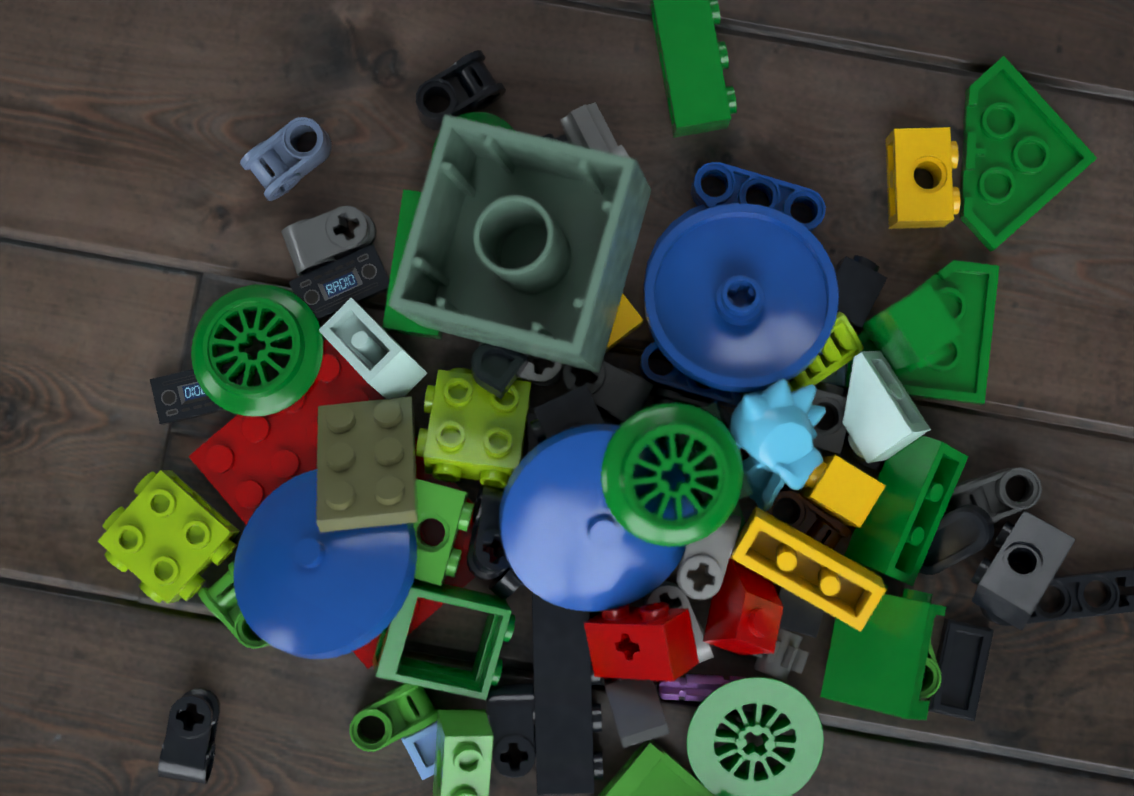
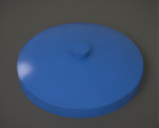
(741, 297)
(566, 537)
(316, 588)

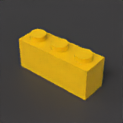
(808, 568)

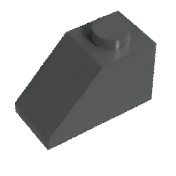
(636, 710)

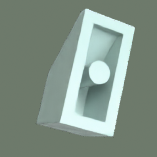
(372, 351)
(879, 410)

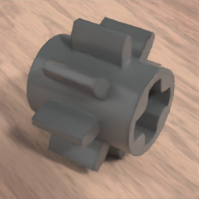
(785, 657)

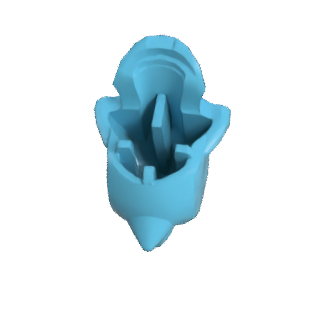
(779, 435)

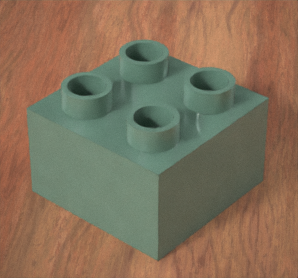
(522, 242)

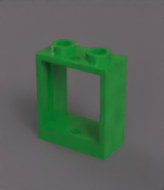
(487, 665)

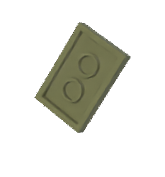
(366, 464)

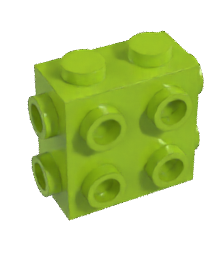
(472, 429)
(167, 537)

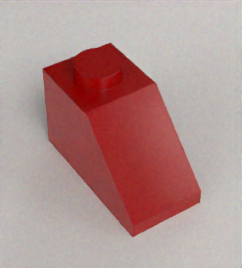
(744, 612)

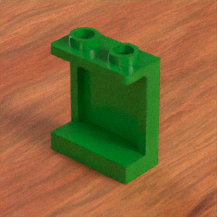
(886, 659)

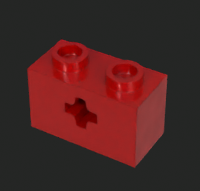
(642, 642)

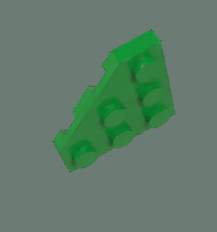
(1012, 154)
(961, 376)

